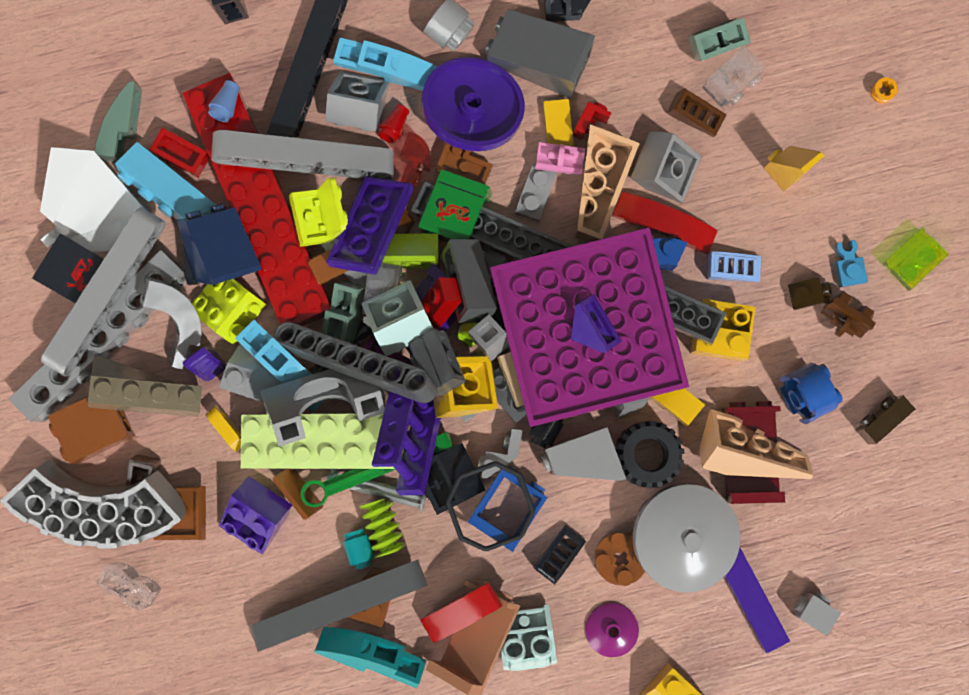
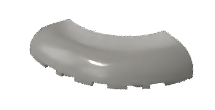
(92, 513)

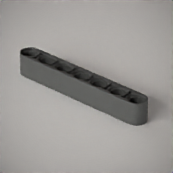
(356, 362)
(338, 605)

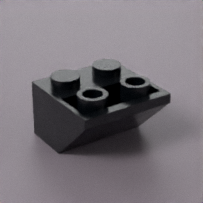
(442, 475)

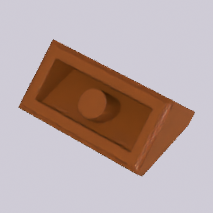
(290, 485)

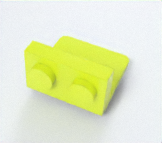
(319, 213)
(227, 308)

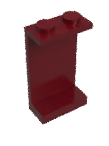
(754, 488)

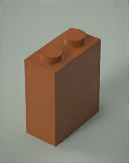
(88, 431)

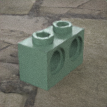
(719, 39)

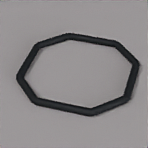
(454, 518)

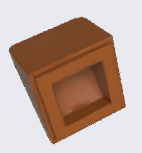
(322, 271)

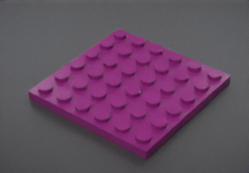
(538, 311)

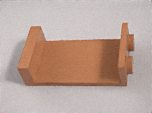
(476, 647)

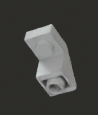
(511, 443)

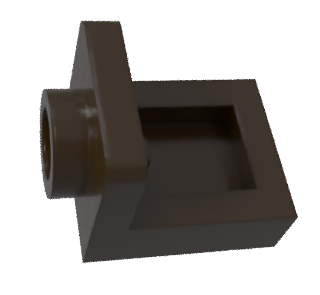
(810, 293)

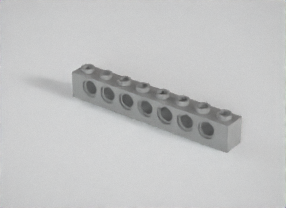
(29, 396)

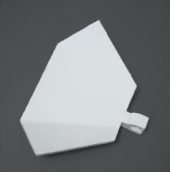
(85, 199)

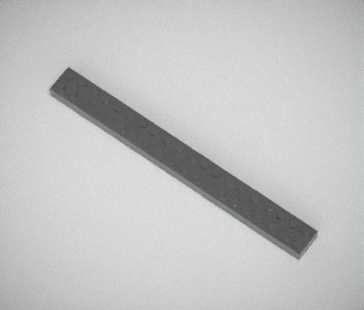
(522, 242)

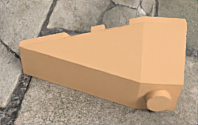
(739, 451)

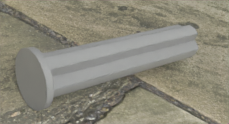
(389, 493)

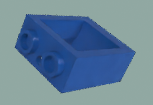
(491, 530)

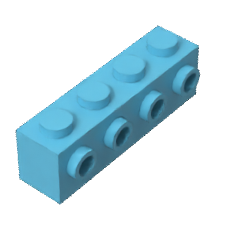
(160, 183)

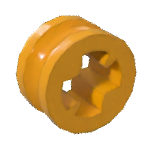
(887, 82)

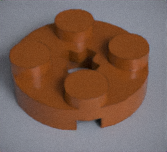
(605, 560)

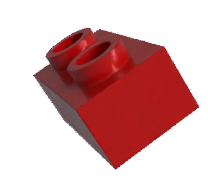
(180, 152)
(441, 301)

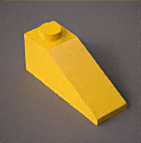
(791, 164)

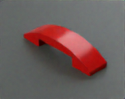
(665, 221)

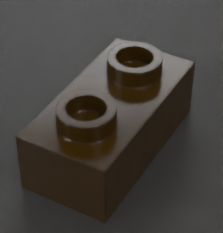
(892, 413)

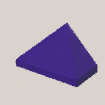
(593, 326)

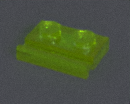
(915, 259)

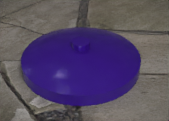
(472, 104)

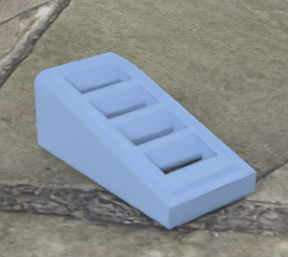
(713, 263)

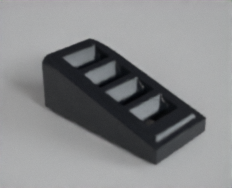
(539, 566)

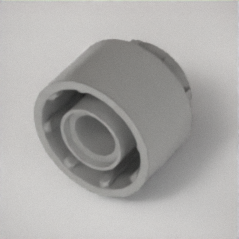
(449, 25)

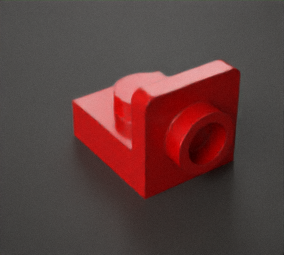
(592, 110)

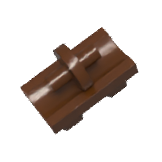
(847, 318)

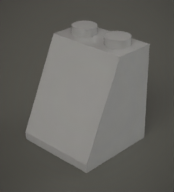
(585, 457)

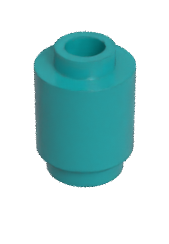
(358, 549)

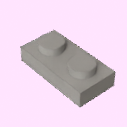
(535, 193)

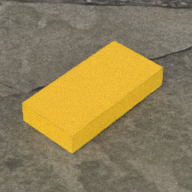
(558, 122)

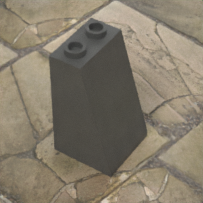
(540, 51)

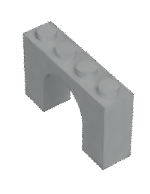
(289, 400)

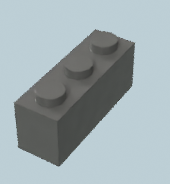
(466, 263)

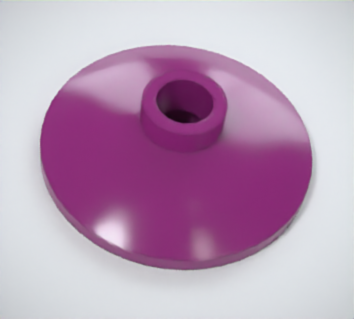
(602, 620)

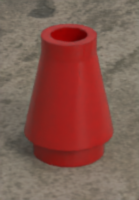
(393, 125)

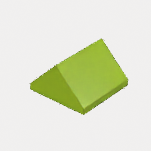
(413, 251)

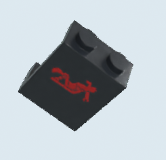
(67, 268)

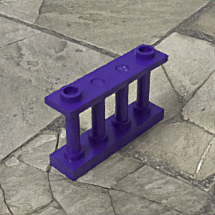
(418, 444)

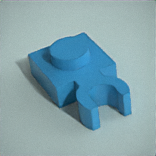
(850, 270)

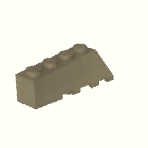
(131, 389)

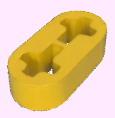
(225, 427)

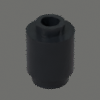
(546, 433)

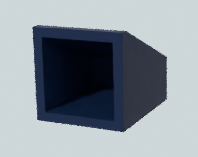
(217, 245)

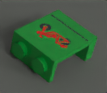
(454, 207)

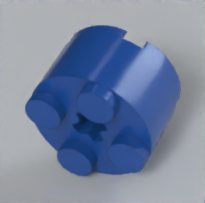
(810, 392)

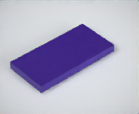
(370, 225)

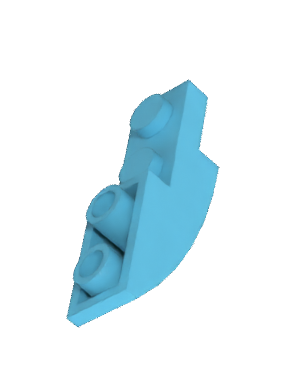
(384, 62)
(272, 355)

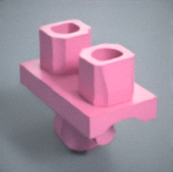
(560, 158)

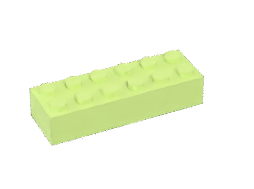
(330, 443)

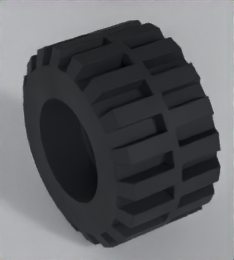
(671, 454)

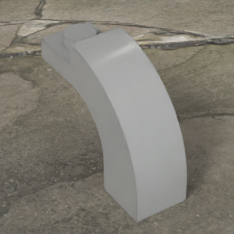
(169, 299)

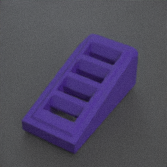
(205, 364)

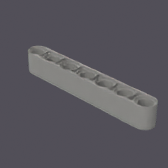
(301, 155)
(103, 291)

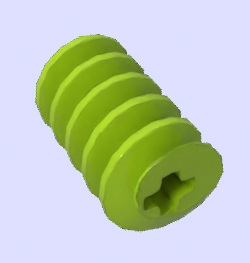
(383, 527)

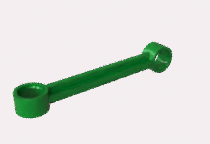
(360, 476)

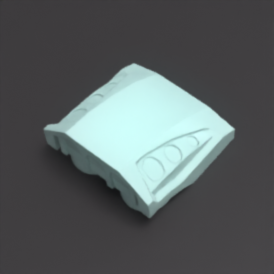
(530, 641)

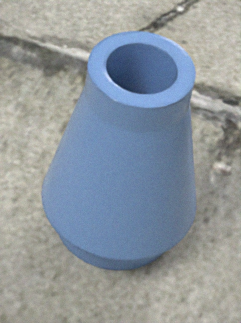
(224, 103)

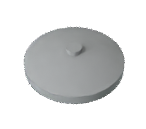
(686, 537)

